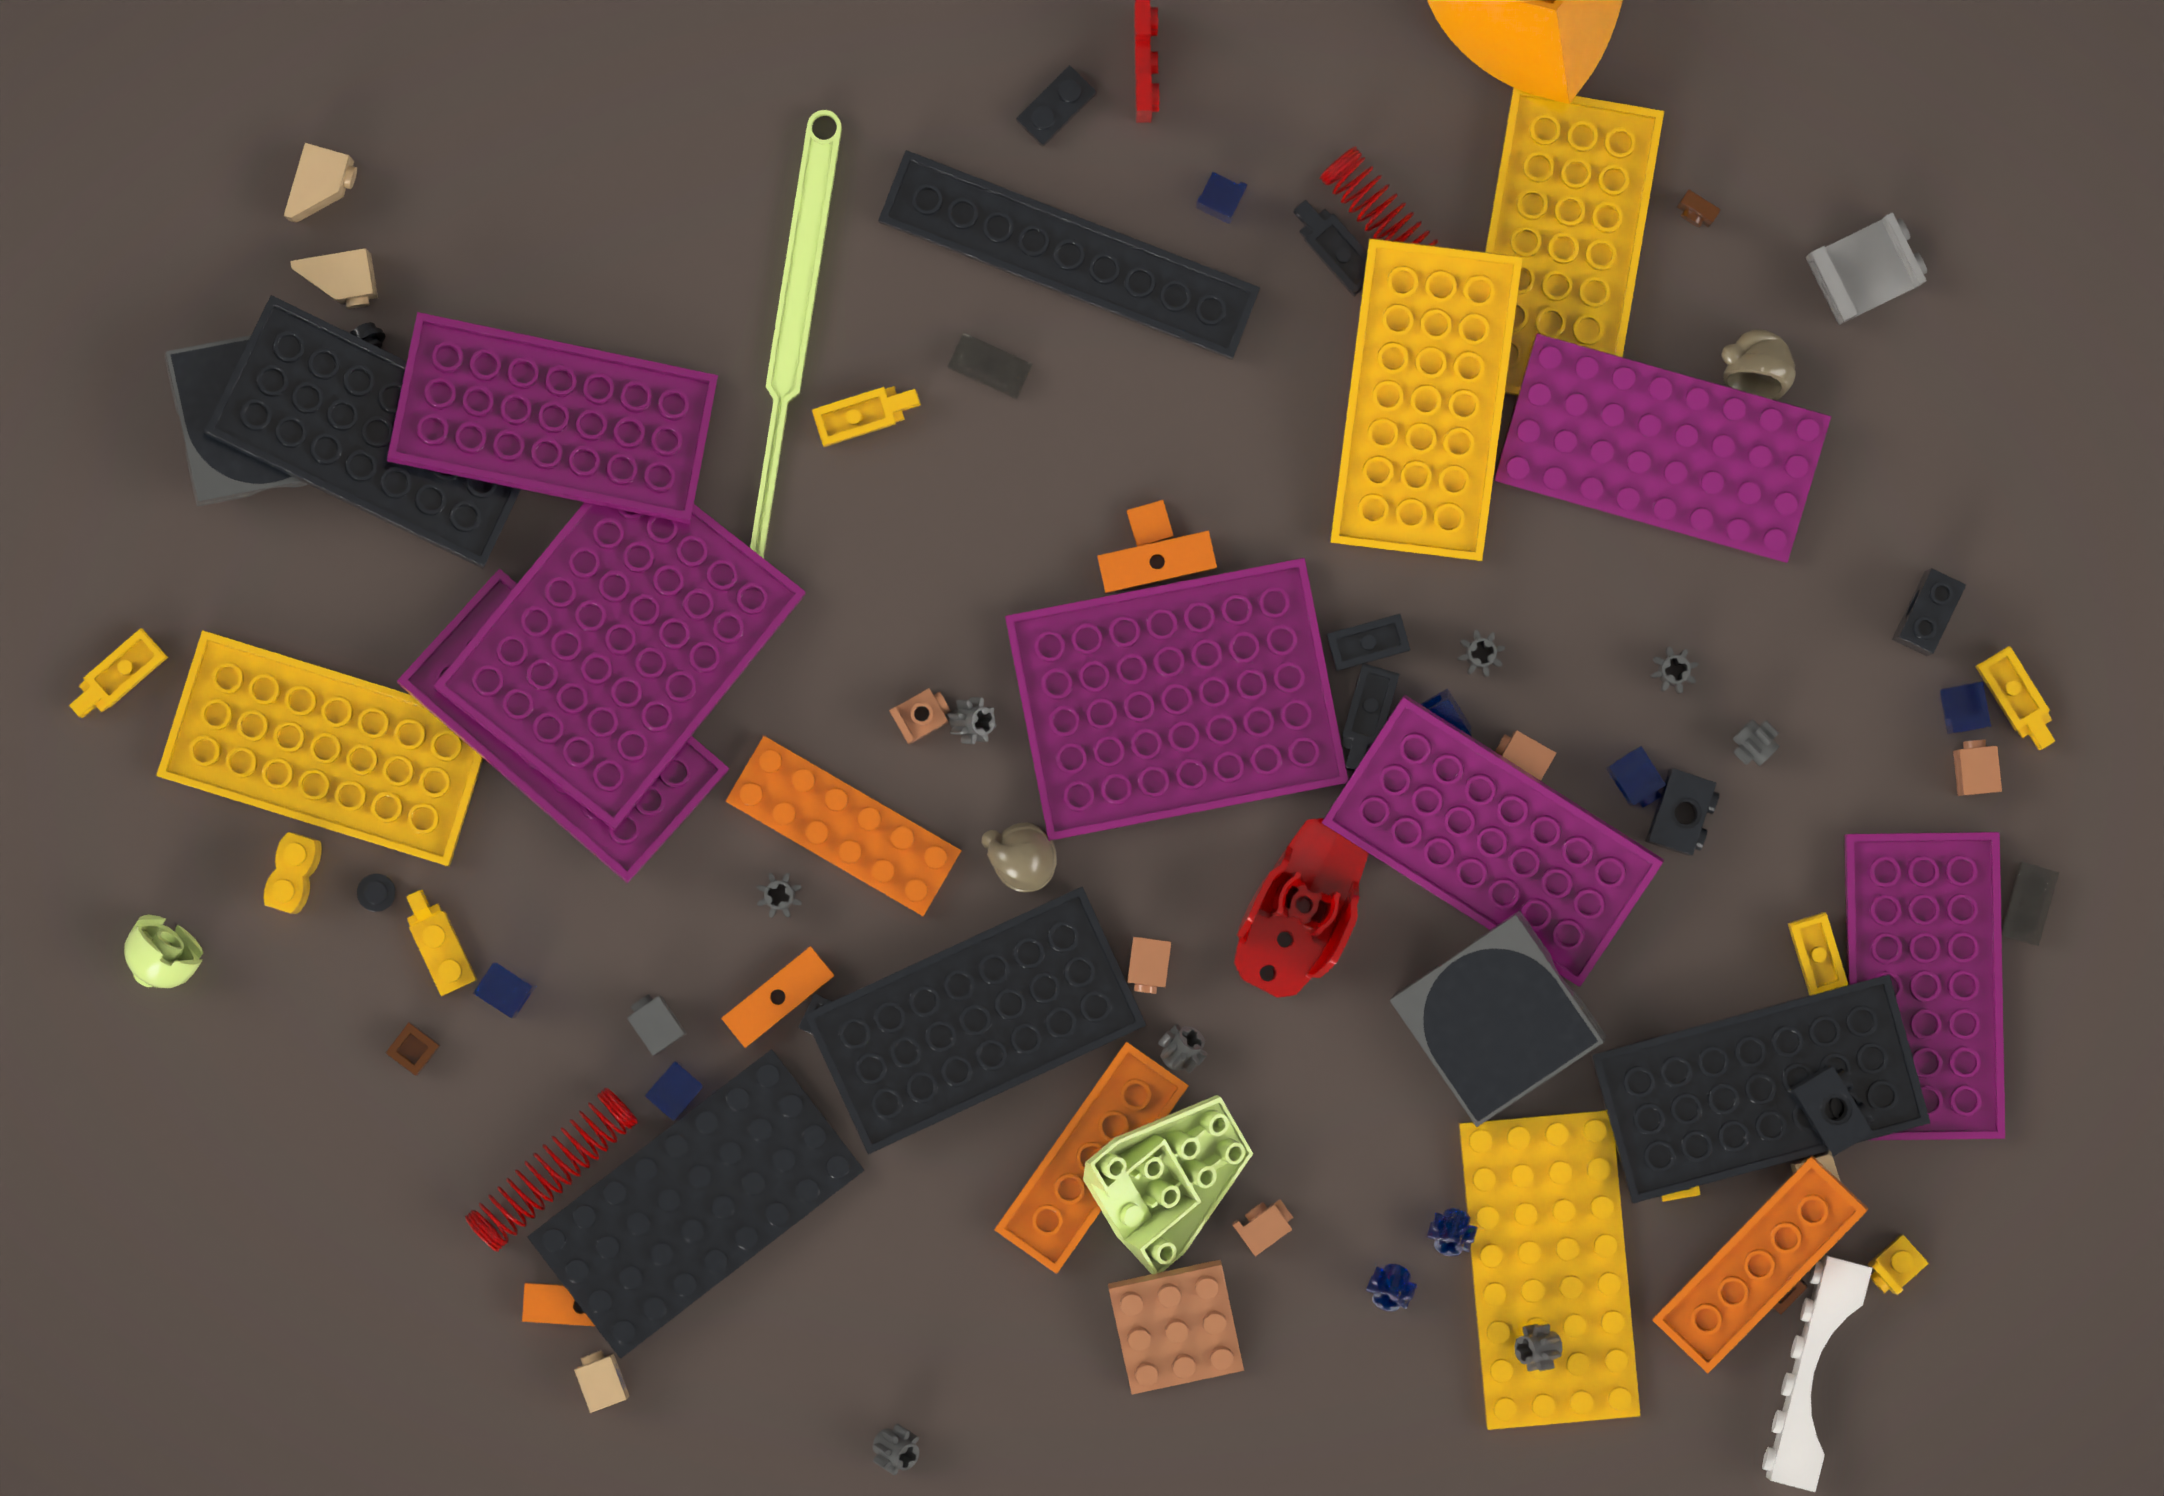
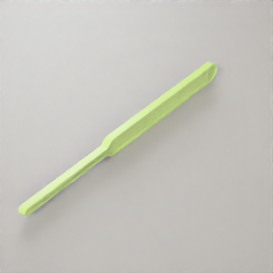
(796, 304)

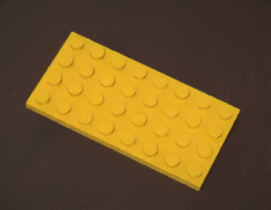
(1576, 212)
(1426, 399)
(320, 749)
(1554, 1257)

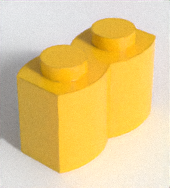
(290, 883)

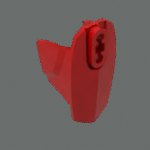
(1309, 897)

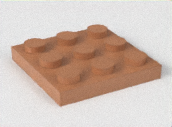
(1176, 1327)

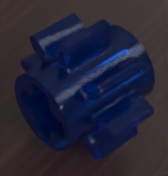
(1452, 1232)
(1391, 1287)

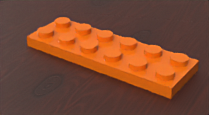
(843, 826)
(1055, 1202)
(1760, 1264)

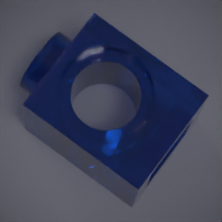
(1636, 778)

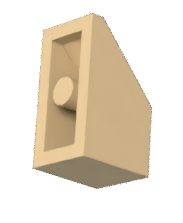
(319, 181)
(342, 276)

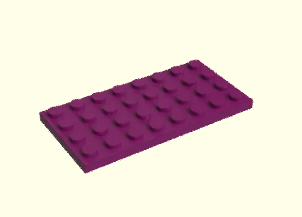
(552, 418)
(1662, 447)
(648, 824)
(1491, 837)
(1933, 922)

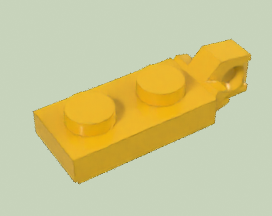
(862, 414)
(118, 673)
(2017, 696)
(439, 945)
(1817, 953)

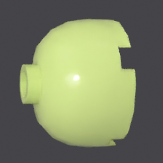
(161, 955)

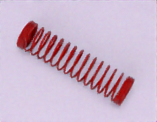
(1341, 170)
(488, 1233)

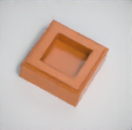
(1150, 523)

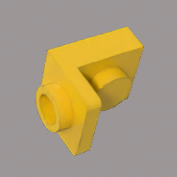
(1896, 1265)

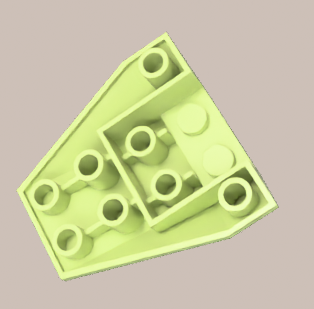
(1167, 1179)

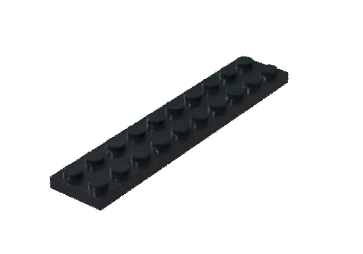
(1069, 254)

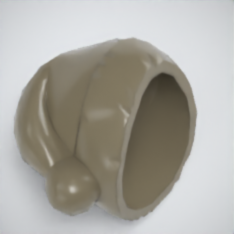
(1759, 364)
(1021, 856)

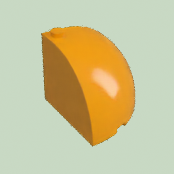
(1532, 44)

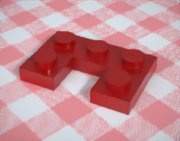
(1145, 61)

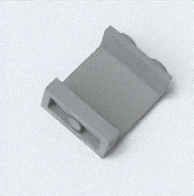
(1867, 268)

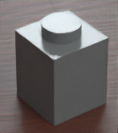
(655, 1023)

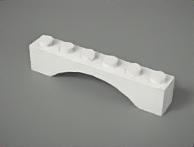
(1836, 1295)

